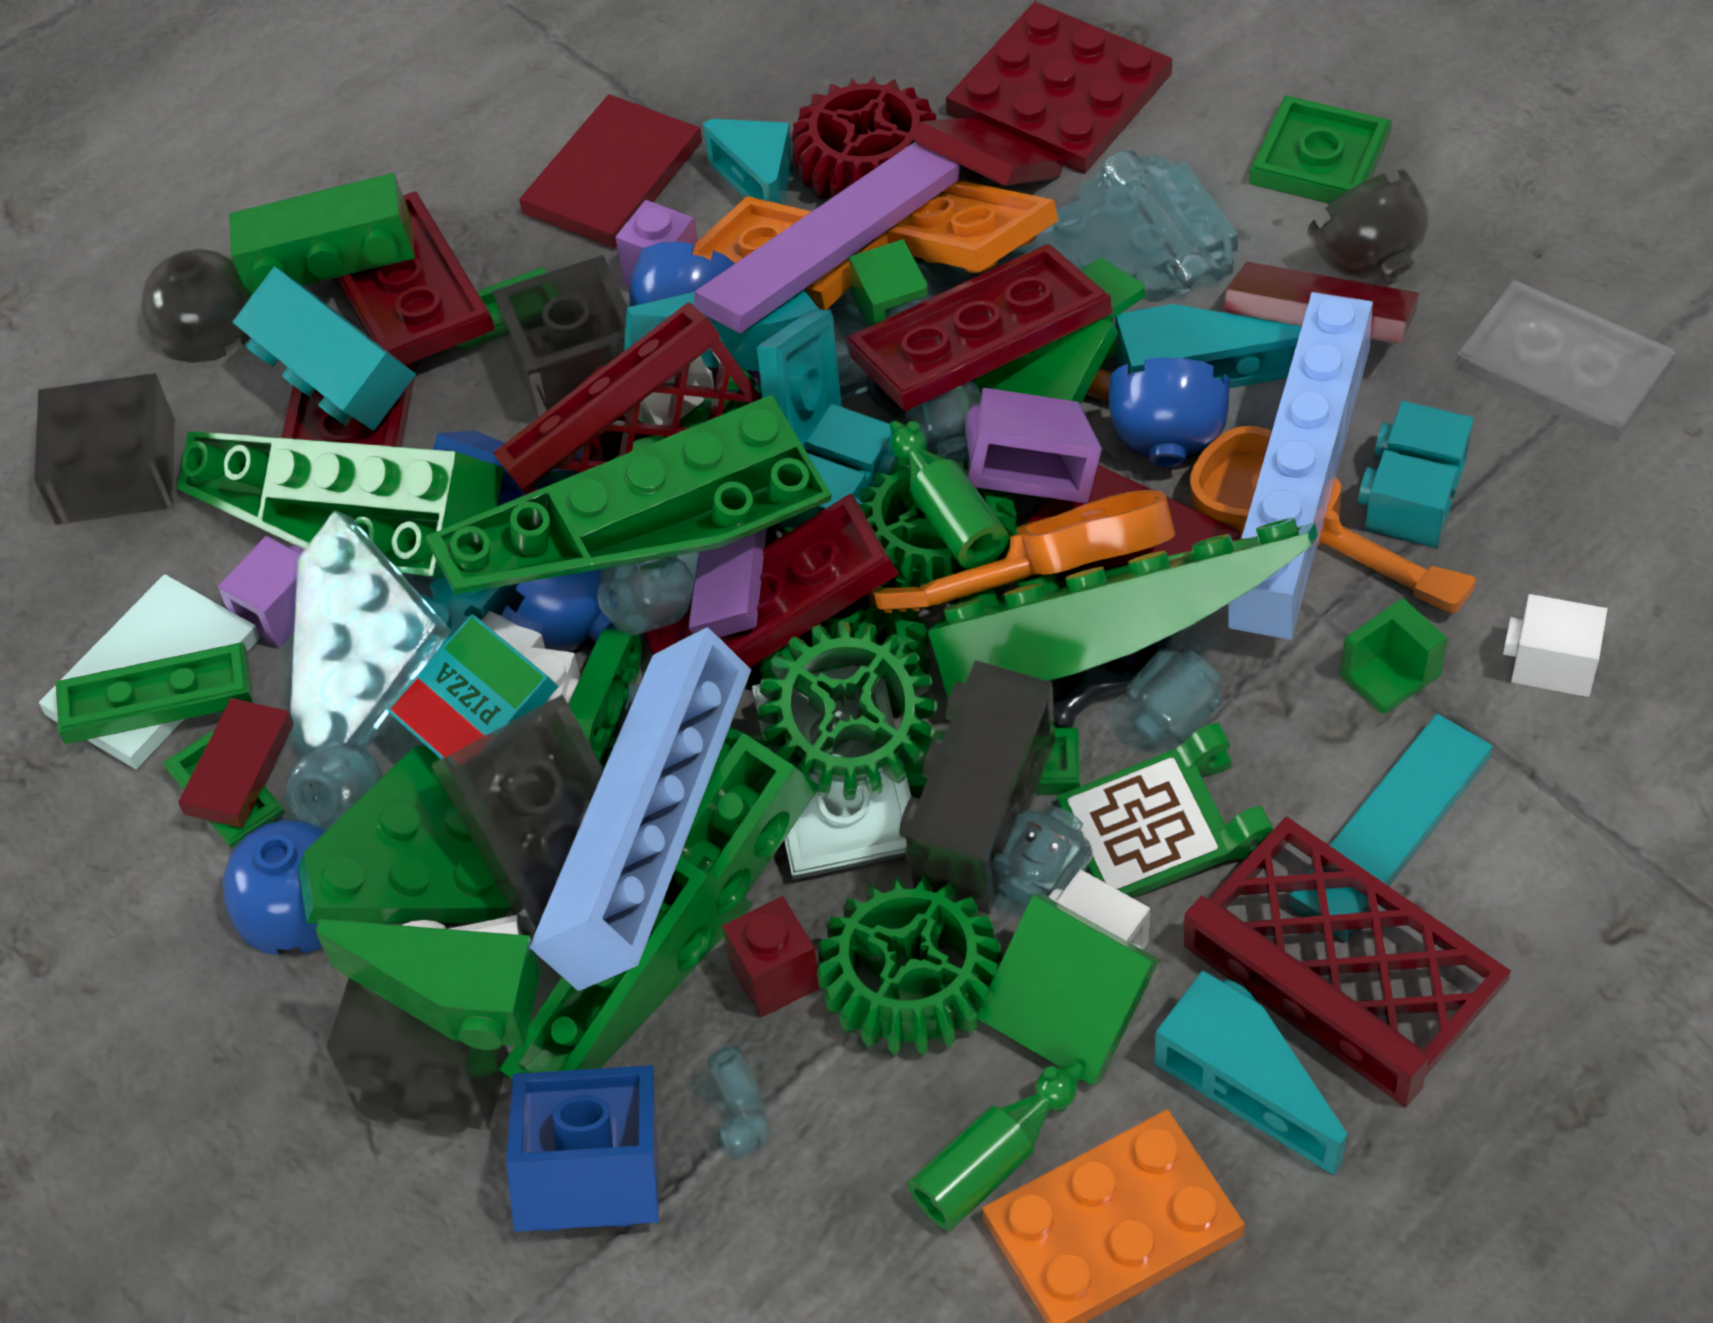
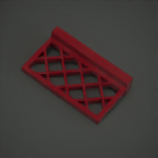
(619, 391)
(1318, 1007)

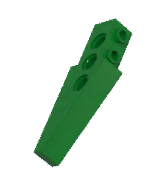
(731, 841)

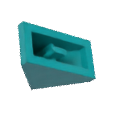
(751, 156)

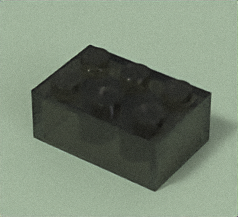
(979, 781)
(524, 801)

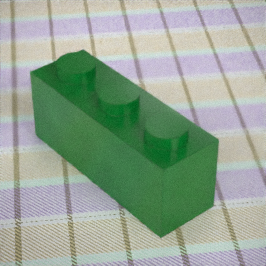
(323, 233)

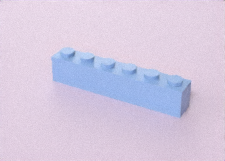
(1305, 451)
(641, 812)

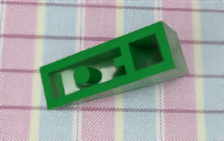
(456, 981)

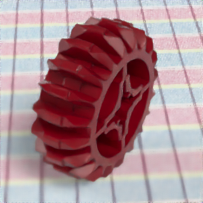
(854, 132)

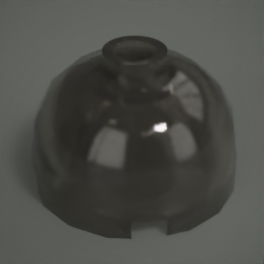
(1373, 228)
(193, 304)

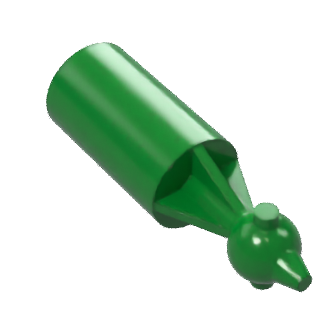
(948, 499)
(990, 1150)

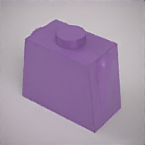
(1031, 446)

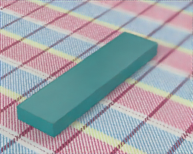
(1402, 812)

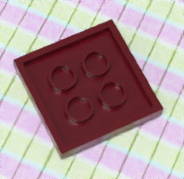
(1061, 84)

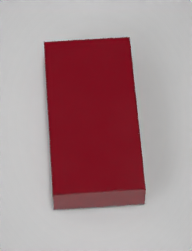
(236, 763)

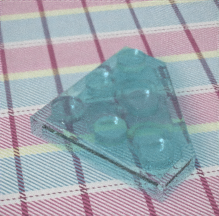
(355, 636)

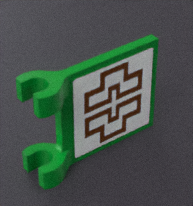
(1160, 820)

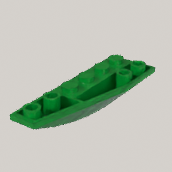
(299, 483)
(643, 506)
(1105, 614)

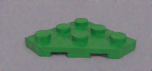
(400, 857)

